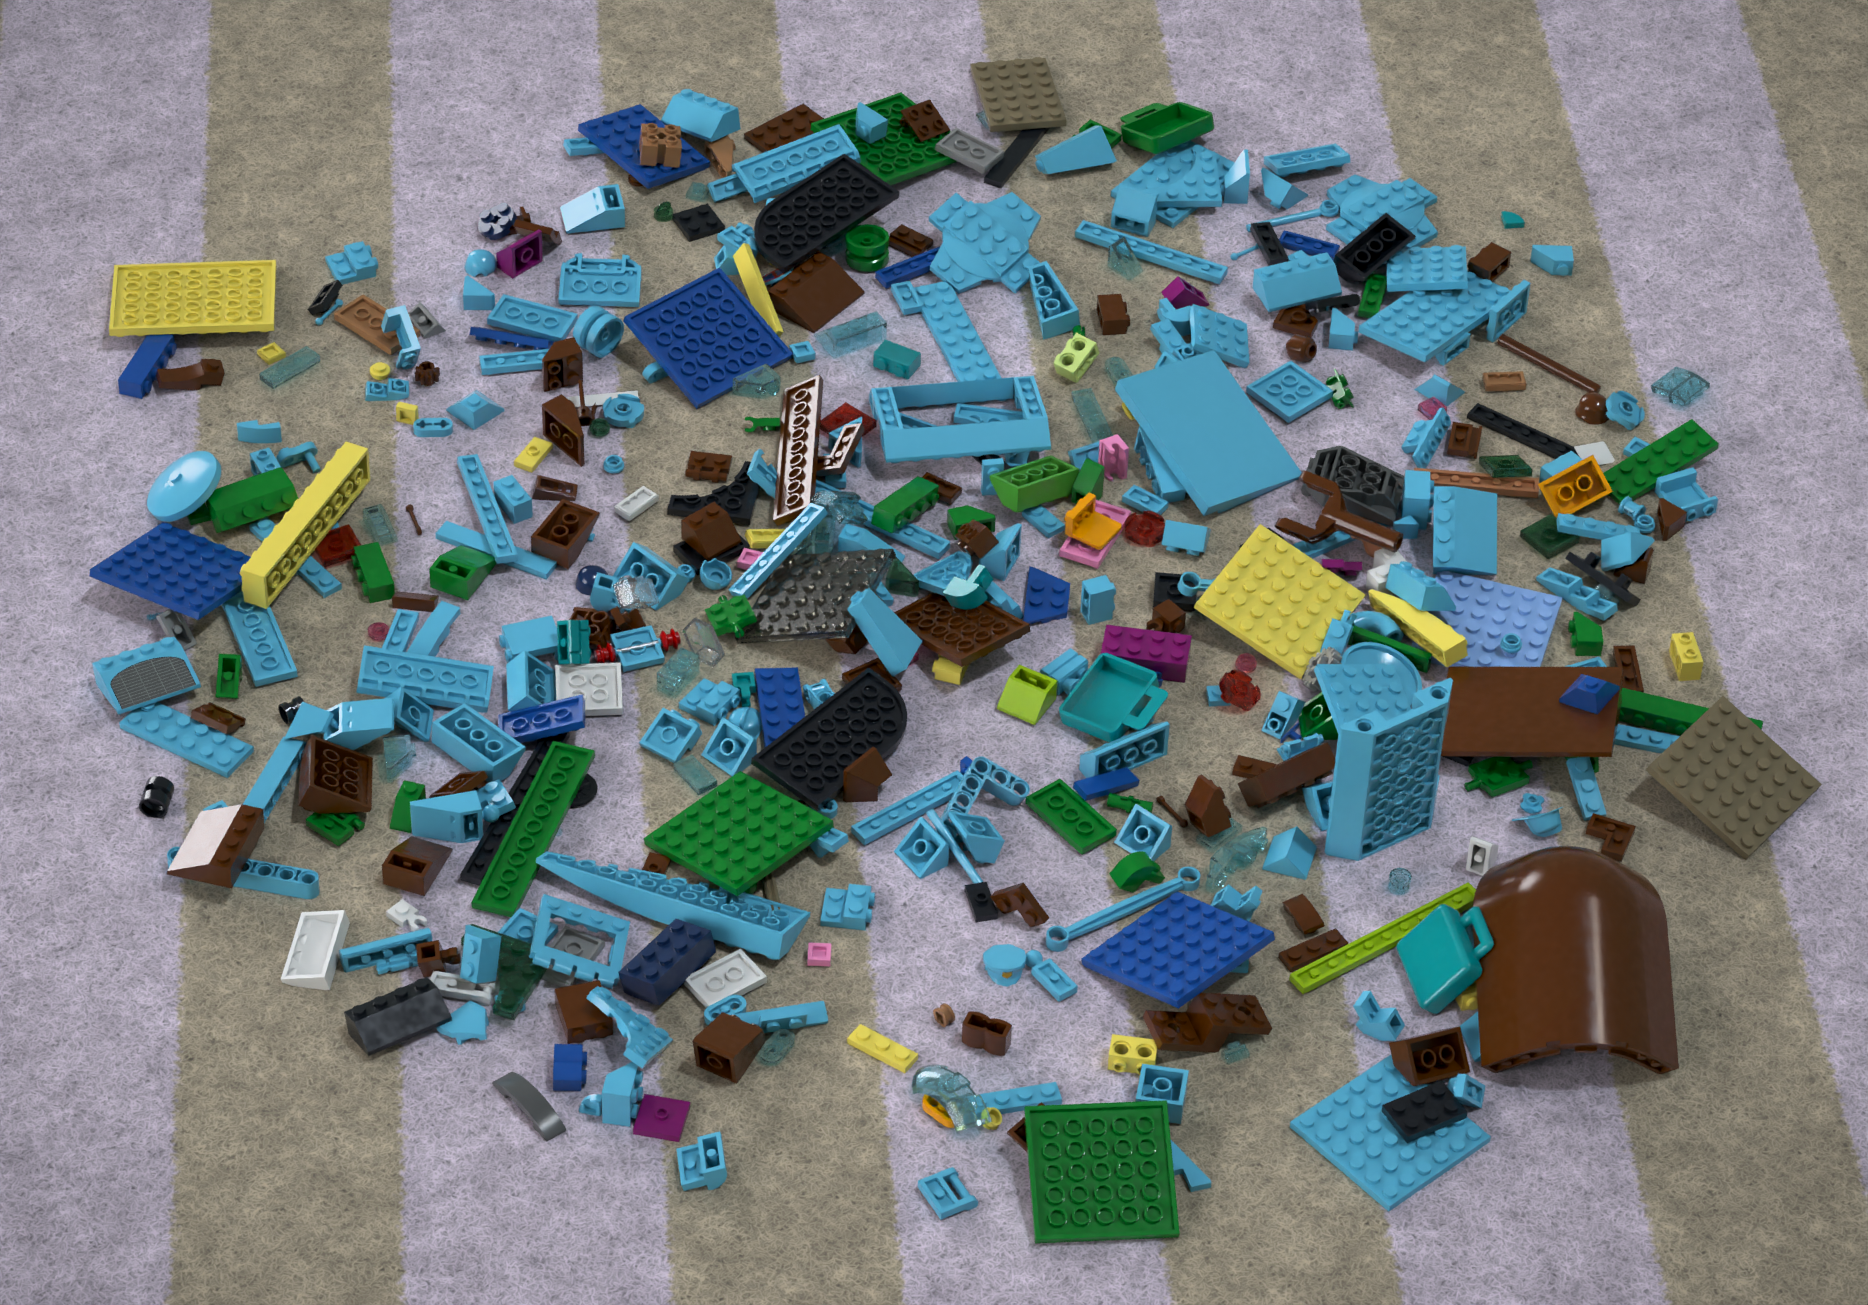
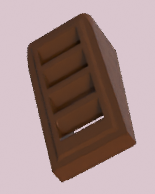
(549, 489)

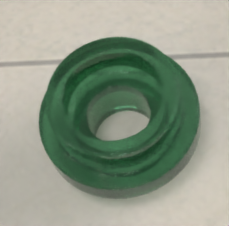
(599, 427)

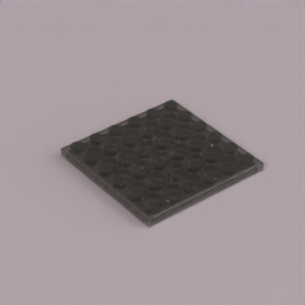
(812, 594)

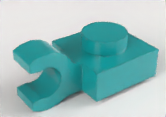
(746, 684)

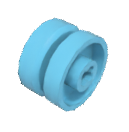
(598, 331)

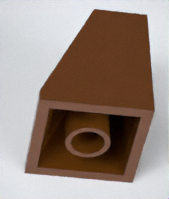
(728, 1046)

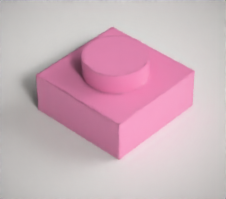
(747, 558)
(819, 954)

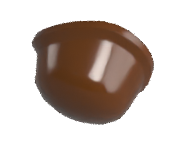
(1592, 409)

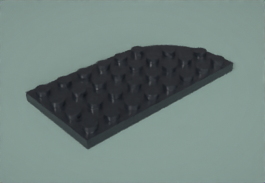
(819, 211)
(830, 738)

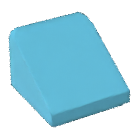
(1407, 526)

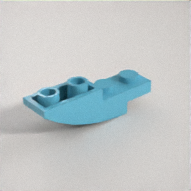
(1171, 340)

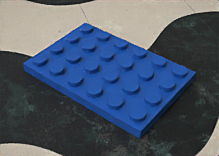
(619, 139)

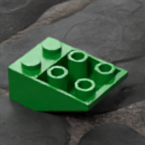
(460, 571)

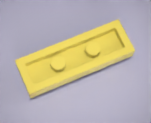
(882, 1048)

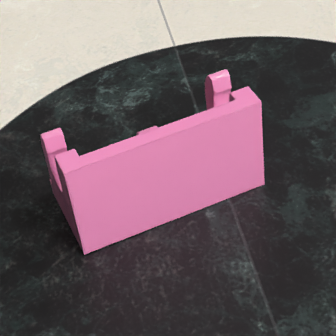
(1114, 457)

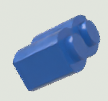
(568, 1067)

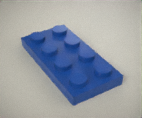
(544, 719)

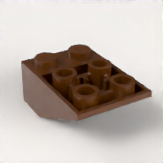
(414, 865)

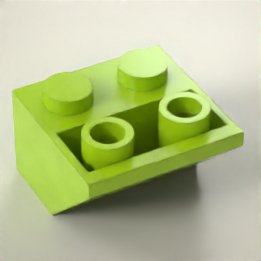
(1027, 694)

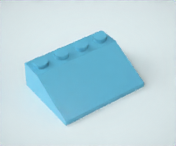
(1464, 531)

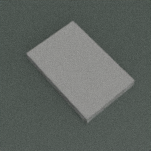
(969, 150)
(575, 943)

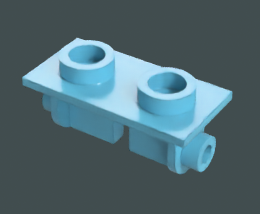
(1295, 747)

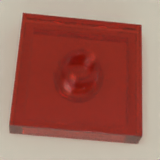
(337, 546)

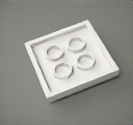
(597, 682)

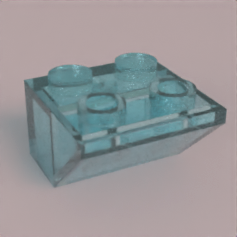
(820, 539)

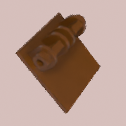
(924, 120)

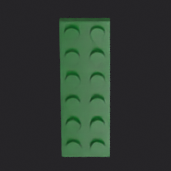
(1663, 457)

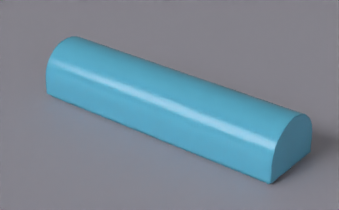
(370, 953)

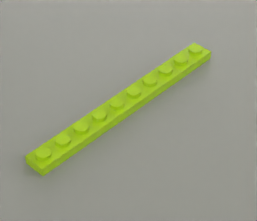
(1376, 942)

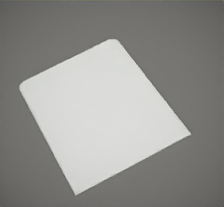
(1597, 449)

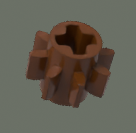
(427, 373)

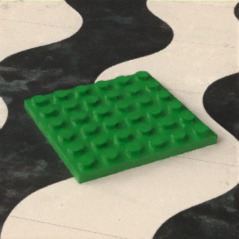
(898, 153)
(738, 833)
(1101, 1172)

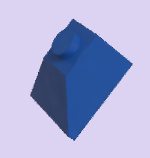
(1589, 693)

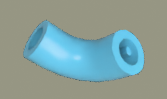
(1378, 623)

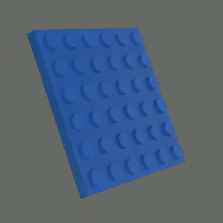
(706, 336)
(175, 570)
(1178, 949)

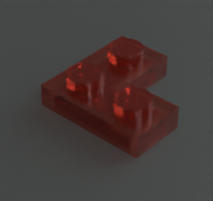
(844, 415)

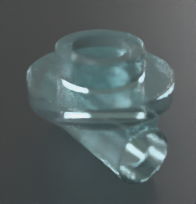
(1235, 1051)

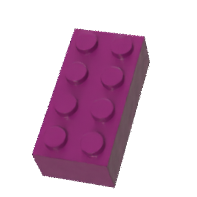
(1150, 649)

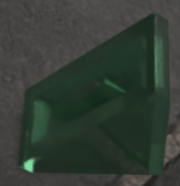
(901, 580)

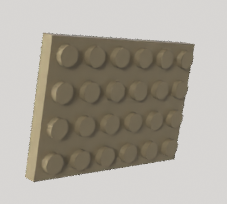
(1018, 94)

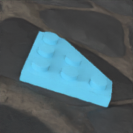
(939, 575)

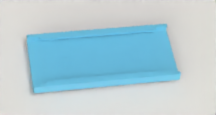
(793, 162)
(427, 677)

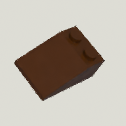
(563, 427)
(564, 533)

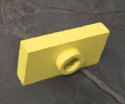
(533, 454)
(762, 537)

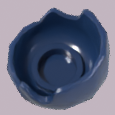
(586, 578)

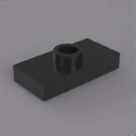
(981, 902)

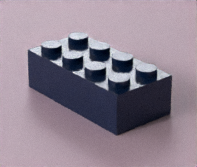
(667, 962)

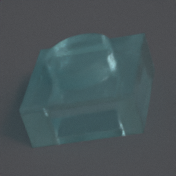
(697, 192)

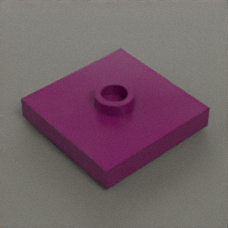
(661, 1118)

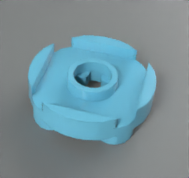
(614, 412)
(1628, 417)

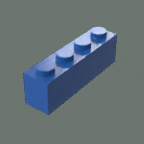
(141, 370)

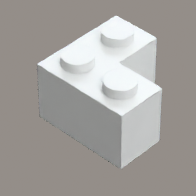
(1378, 575)

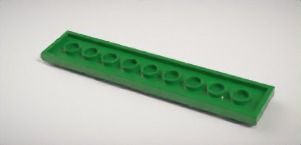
(533, 829)

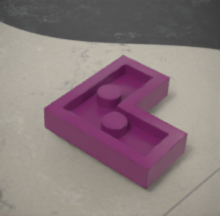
(1339, 565)

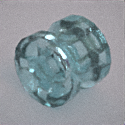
(1399, 881)

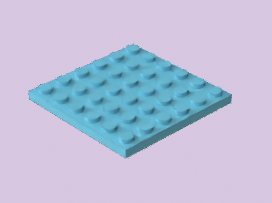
(1367, 1147)

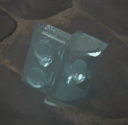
(841, 505)

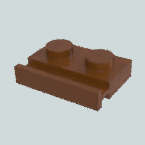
(909, 241)
(1464, 440)
(218, 718)

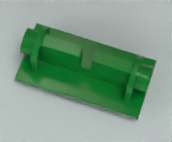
(1341, 394)

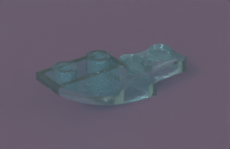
(1234, 854)

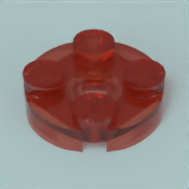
(1136, 531)
(1239, 690)

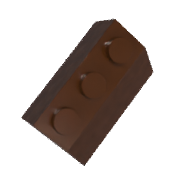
(1430, 1056)

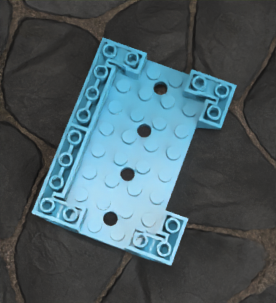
(1387, 776)

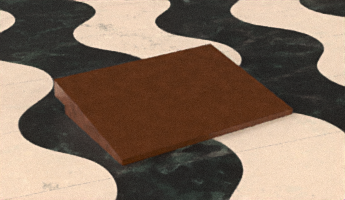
(1521, 714)

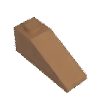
(721, 154)

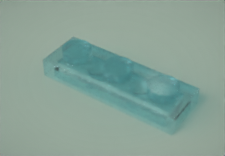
(289, 367)

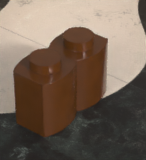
(986, 1033)

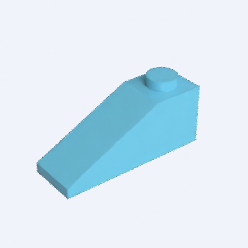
(856, 538)

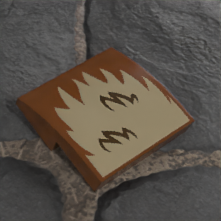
(548, 234)

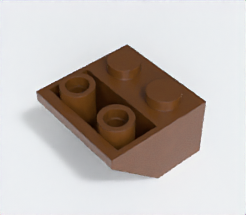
(562, 365)
(1207, 808)

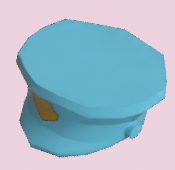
(1004, 963)

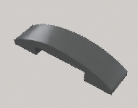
(532, 1103)

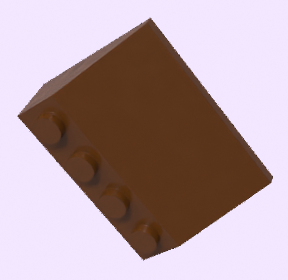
(814, 292)
(334, 778)
(219, 845)

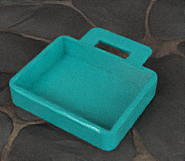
(1112, 698)
(1441, 955)

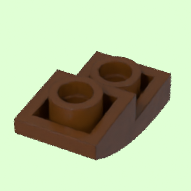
(1304, 914)

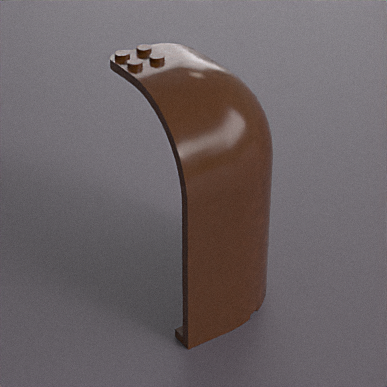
(1574, 962)

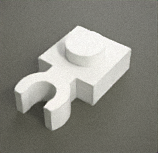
(404, 913)

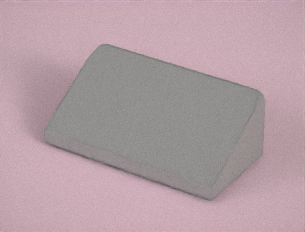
(425, 321)

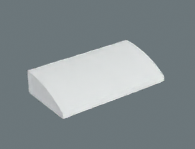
(316, 949)

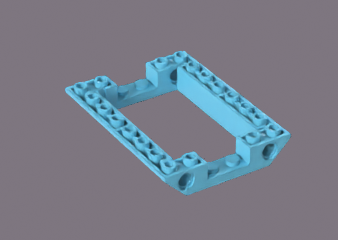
(962, 439)

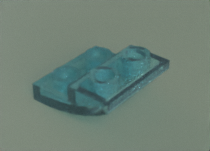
(1680, 386)

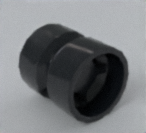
(156, 797)

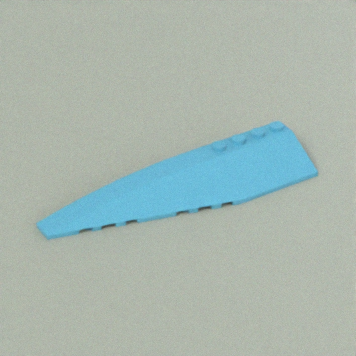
(733, 919)

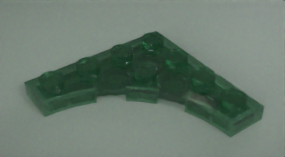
(516, 975)

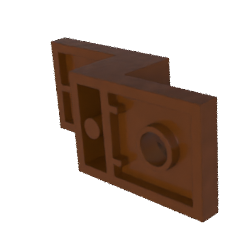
(1207, 1022)

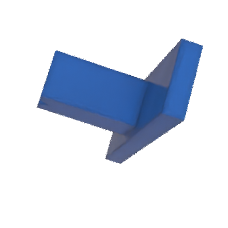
(1292, 734)

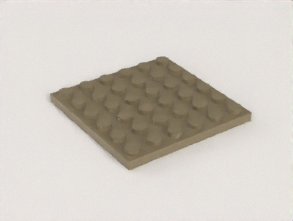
(1733, 777)

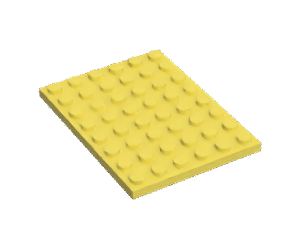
(193, 298)

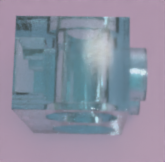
(678, 672)

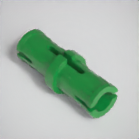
(1127, 803)

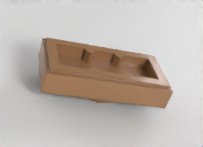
(1504, 381)

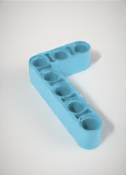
(986, 781)

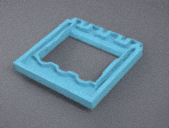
(565, 962)

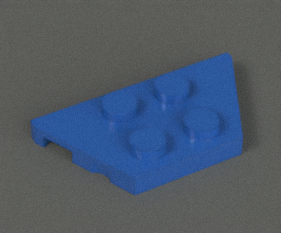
(1045, 597)

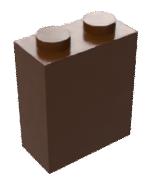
(579, 1016)

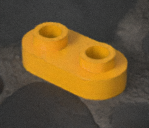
(937, 1112)

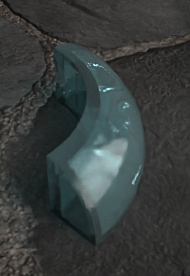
(953, 1093)

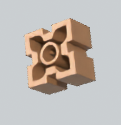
(660, 145)

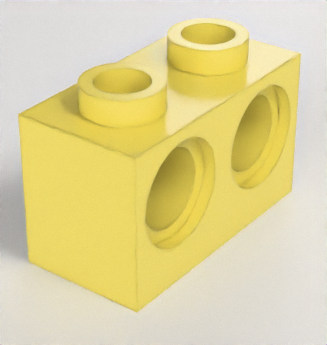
(1686, 656)
(1130, 1053)

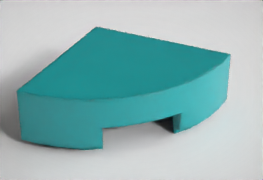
(1511, 220)

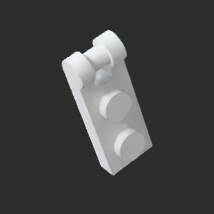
(455, 987)

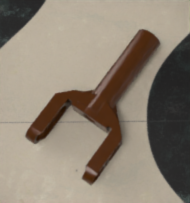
(1337, 518)

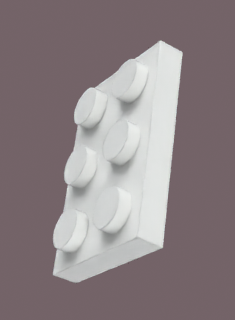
(727, 976)

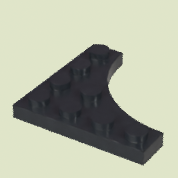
(736, 499)

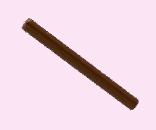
(1548, 364)

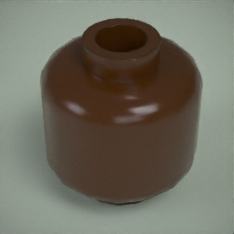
(1301, 348)

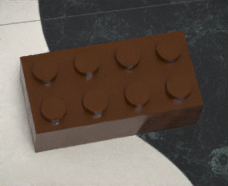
(1288, 776)

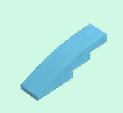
(1576, 594)
(435, 630)

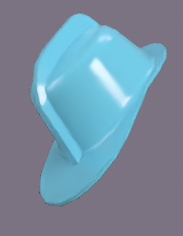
(748, 720)
(1543, 824)

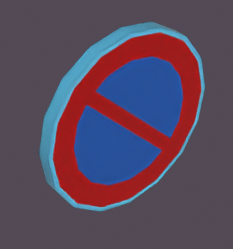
(775, 276)

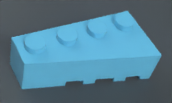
(1164, 481)

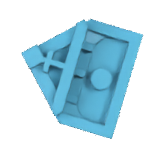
(466, 1023)

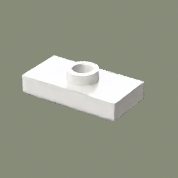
(636, 503)

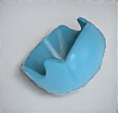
(480, 262)
(715, 574)

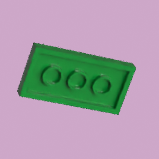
(1071, 816)

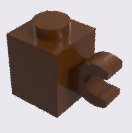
(1167, 618)
(432, 957)

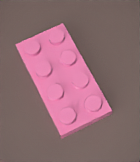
(1087, 555)

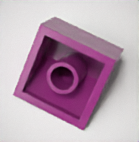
(521, 255)

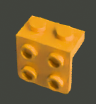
(1088, 525)

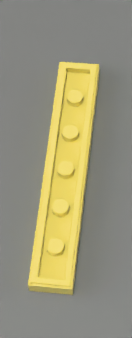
(756, 287)

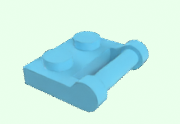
(941, 1196)

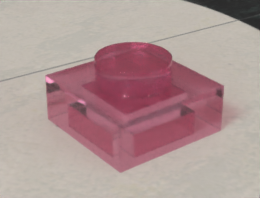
(1430, 407)

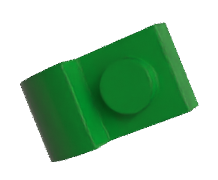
(1134, 870)

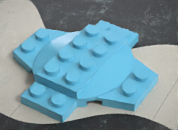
(1366, 201)
(984, 242)

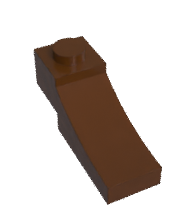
(192, 376)

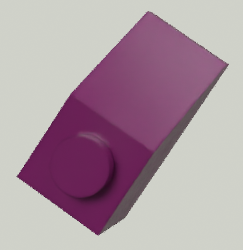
(1183, 294)

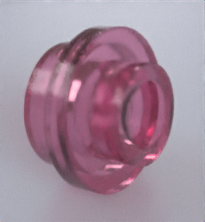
(378, 631)
(1246, 663)

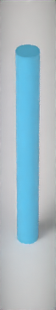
(1291, 218)
(954, 847)

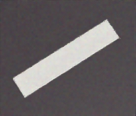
(598, 398)

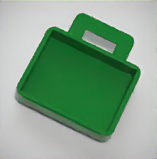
(1165, 126)

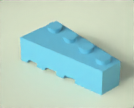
(1052, 302)

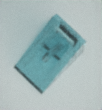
(1122, 259)

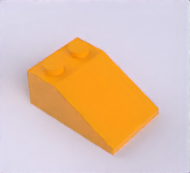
(1575, 487)

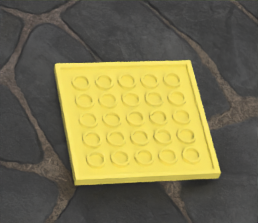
(1278, 600)

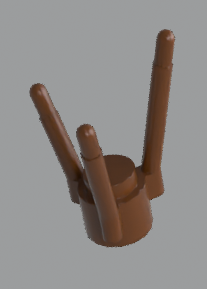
(584, 414)

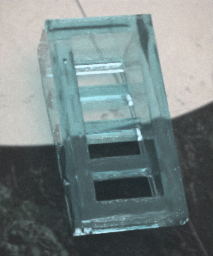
(377, 518)

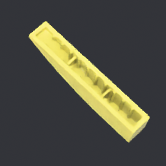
(1422, 628)

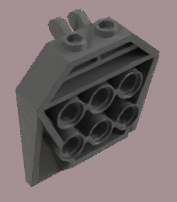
(1366, 485)

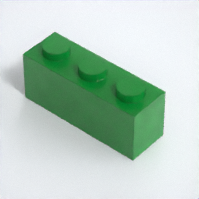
(373, 572)

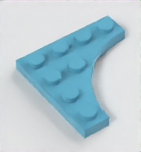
(1196, 188)
(978, 414)
(644, 1039)

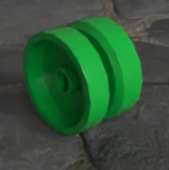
(867, 248)

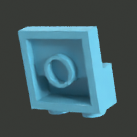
(353, 263)
(710, 701)
(671, 735)
(848, 907)

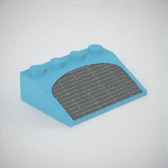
(145, 675)

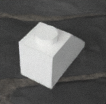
(1481, 855)

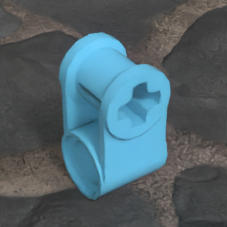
(817, 693)

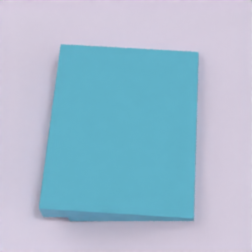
(1208, 432)

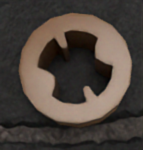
(944, 1015)

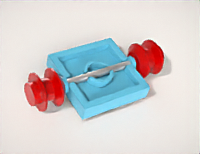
(637, 648)

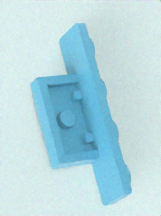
(1426, 437)
(787, 1017)

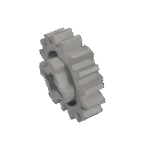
(1327, 656)

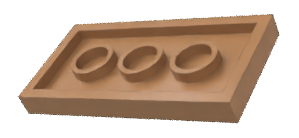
(365, 319)

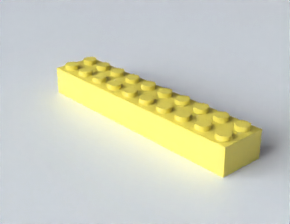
(305, 525)

